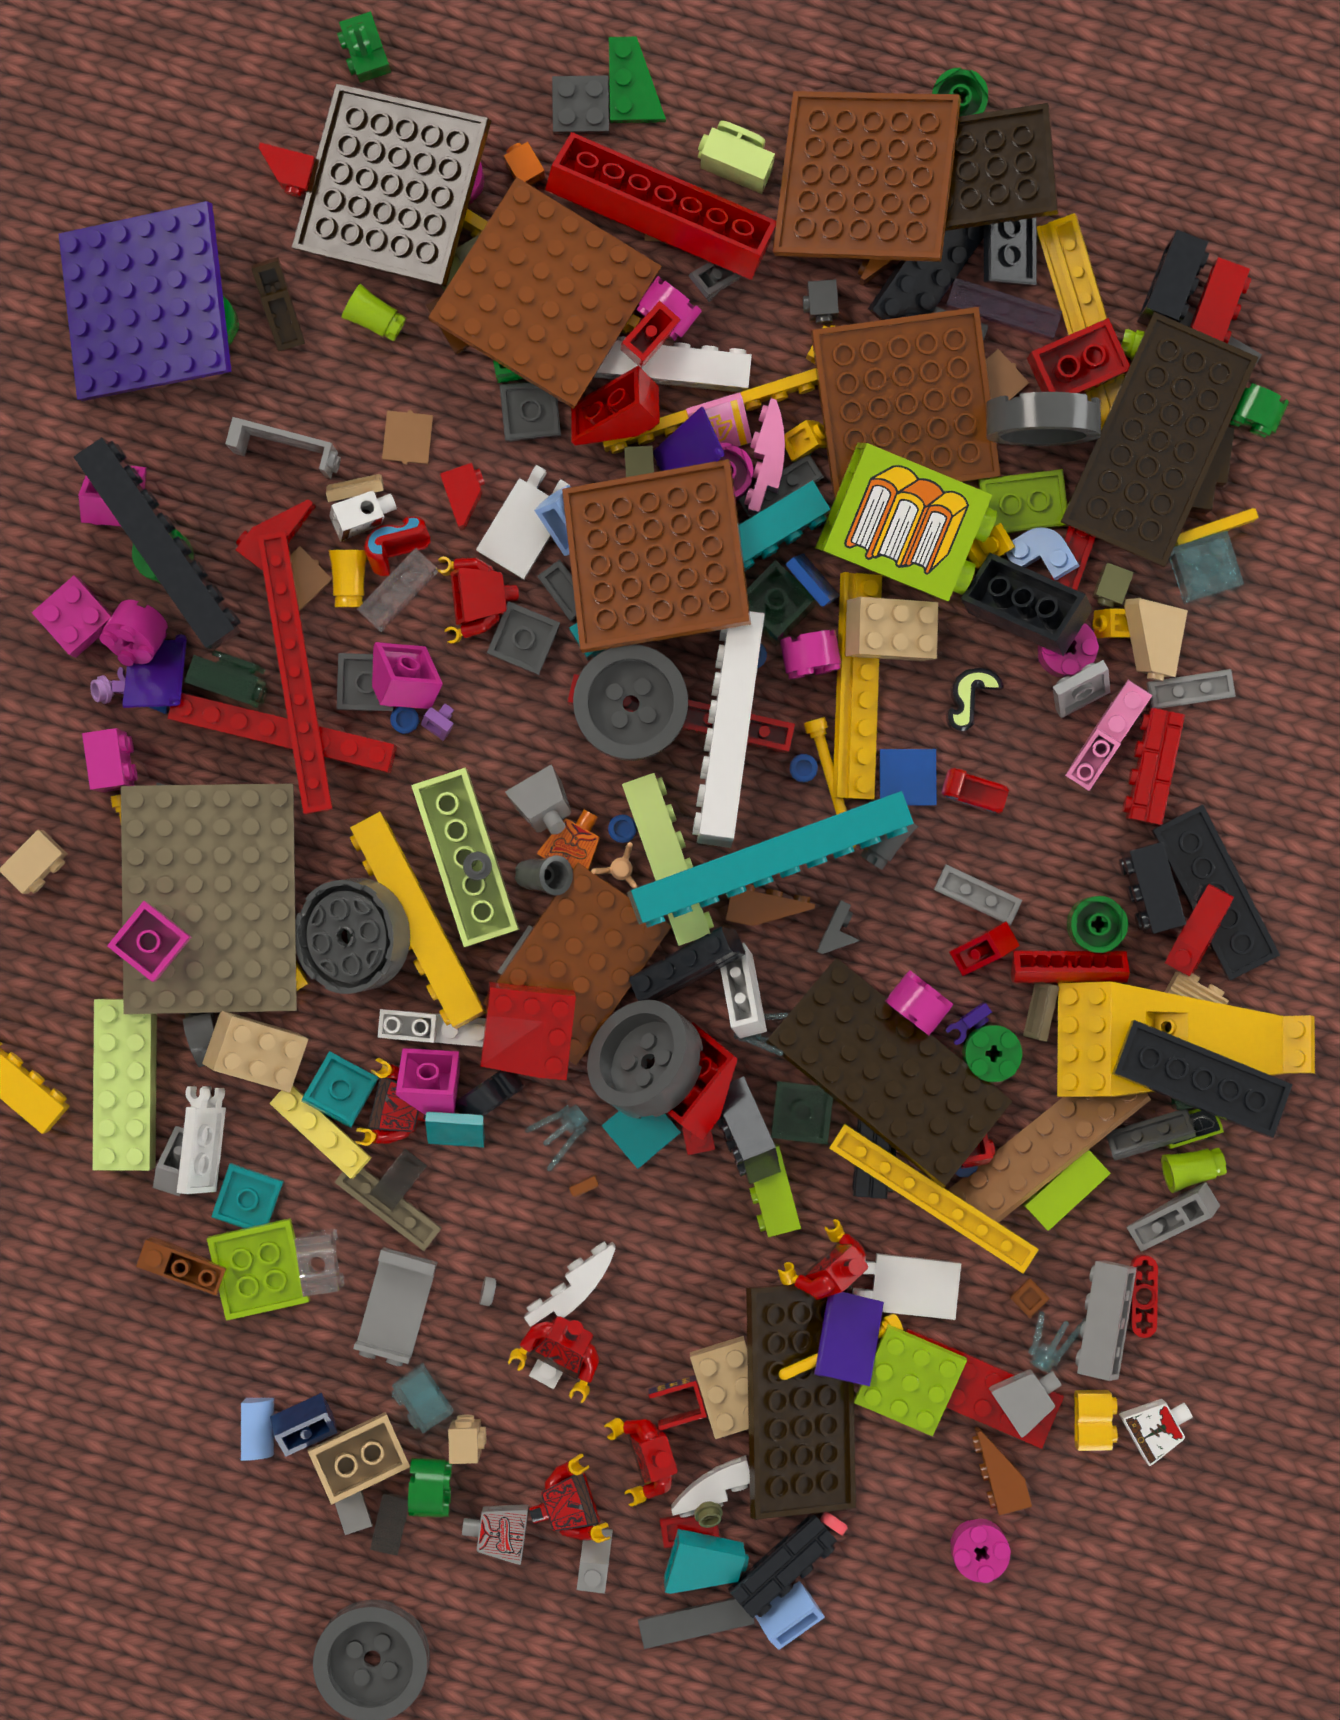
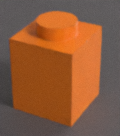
(524, 163)

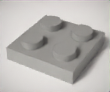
(1081, 689)

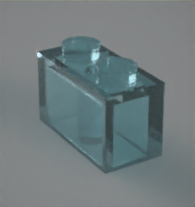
(421, 1398)

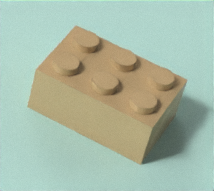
(891, 629)
(255, 1051)
(724, 1385)
(358, 1458)

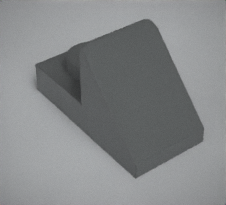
(712, 279)
(833, 937)

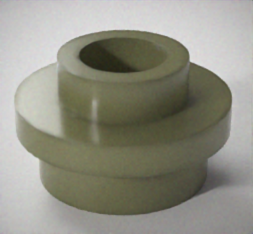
(708, 1514)

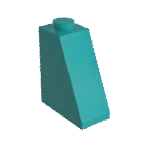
(703, 1562)

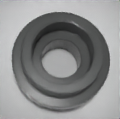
(477, 875)

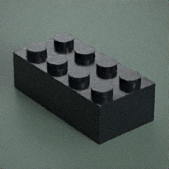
(1027, 604)

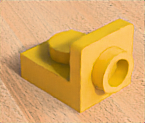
(804, 439)
(997, 543)
(1110, 623)

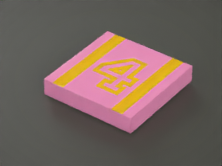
(727, 419)

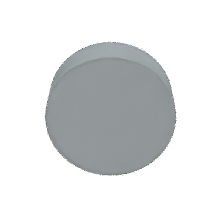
(487, 1291)

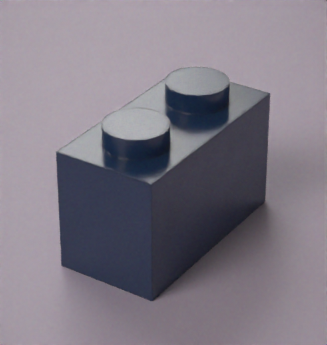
(303, 1424)

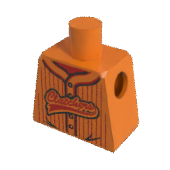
(574, 842)

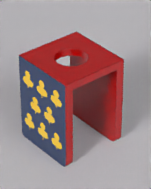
(683, 1417)

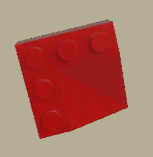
(528, 1030)
(706, 1099)

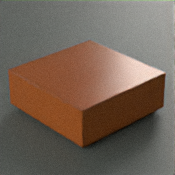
(584, 1185)
(1029, 1297)

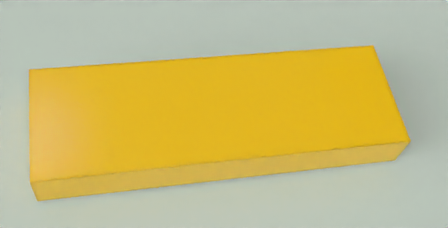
(1218, 526)

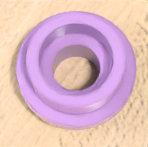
(102, 689)

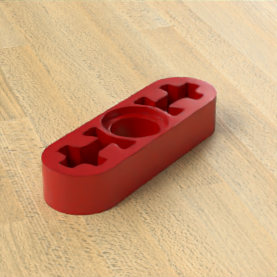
(1153, 1303)

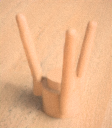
(620, 868)

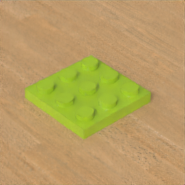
(259, 1269)
(911, 1380)

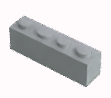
(1106, 1320)

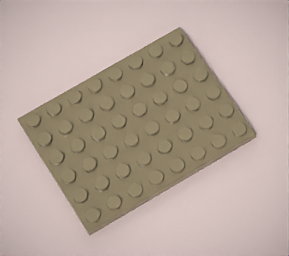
(226, 876)

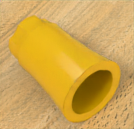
(348, 576)

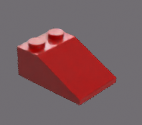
(1079, 360)
(617, 409)

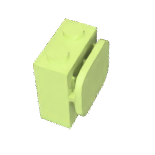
(736, 156)

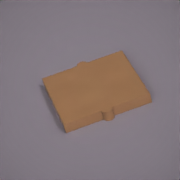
(1003, 376)
(407, 437)
(308, 576)

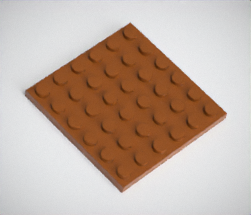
(867, 175)
(544, 293)
(907, 389)
(656, 556)

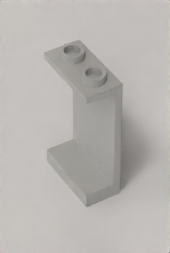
(240, 433)
(395, 1306)

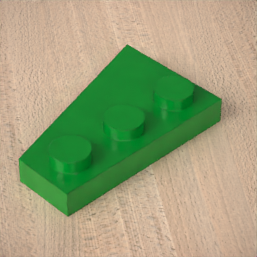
(631, 86)

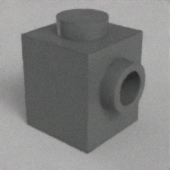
(821, 301)

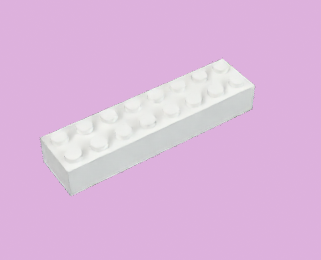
(729, 734)

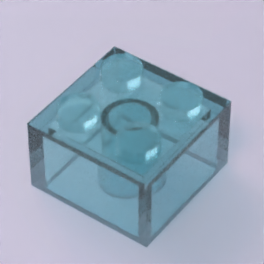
(1206, 567)

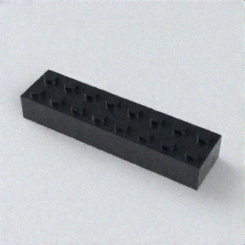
(157, 544)

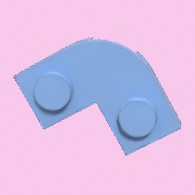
(1043, 544)

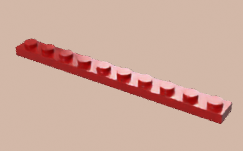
(294, 672)

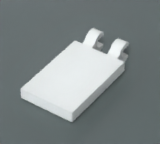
(517, 531)
(201, 1141)
(914, 1285)

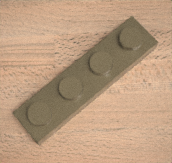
(403, 1218)

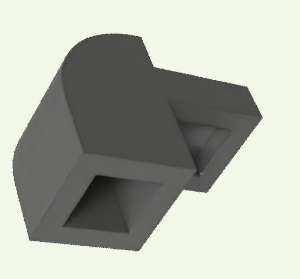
(198, 1032)

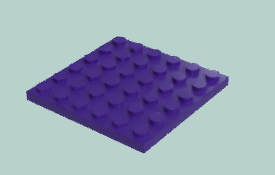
(145, 301)

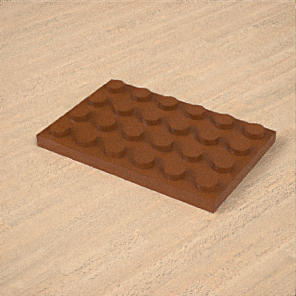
(585, 945)

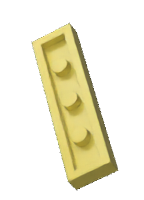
(321, 1132)

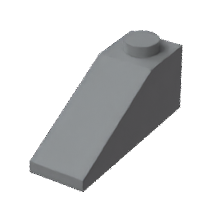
(1174, 1216)

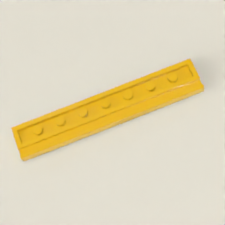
(1076, 289)
(855, 702)

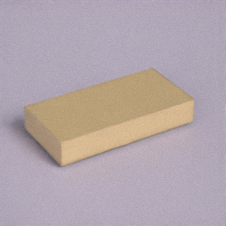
(354, 487)

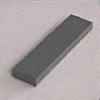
(693, 1622)

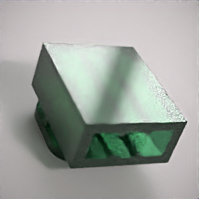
(228, 678)

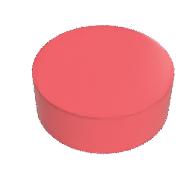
(834, 1523)

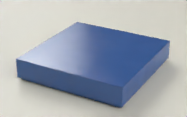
(812, 580)
(910, 772)

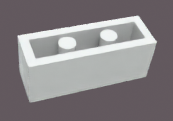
(743, 996)

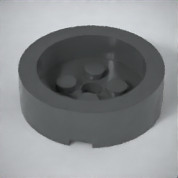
(1043, 419)
(625, 673)
(378, 938)
(620, 1055)
(365, 1689)

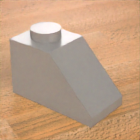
(169, 1163)
(594, 1564)

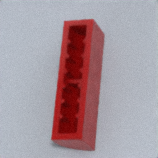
(1069, 967)

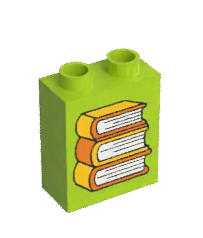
(907, 522)

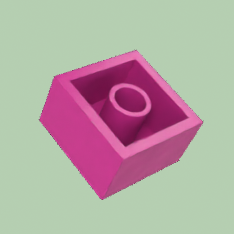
(73, 616)
(109, 760)
(149, 941)

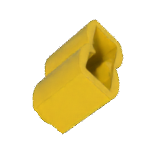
(1094, 1420)

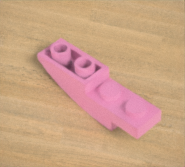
(770, 448)
(1108, 735)

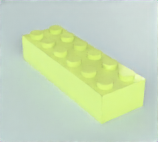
(455, 831)
(664, 848)
(124, 1088)

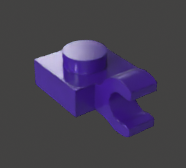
(976, 1018)

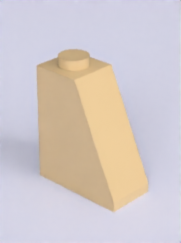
(1155, 636)

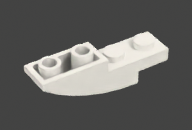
(428, 1028)
(582, 1278)
(713, 1486)

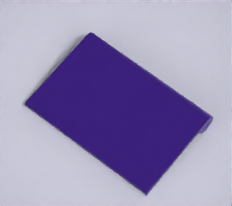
(690, 444)
(159, 680)
(849, 1338)

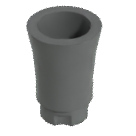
(884, 851)
(545, 874)

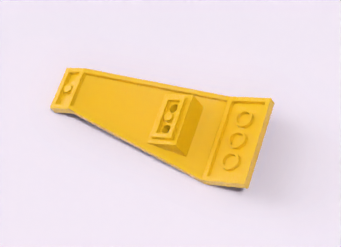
(1098, 1015)

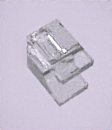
(321, 1245)

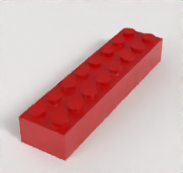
(660, 205)

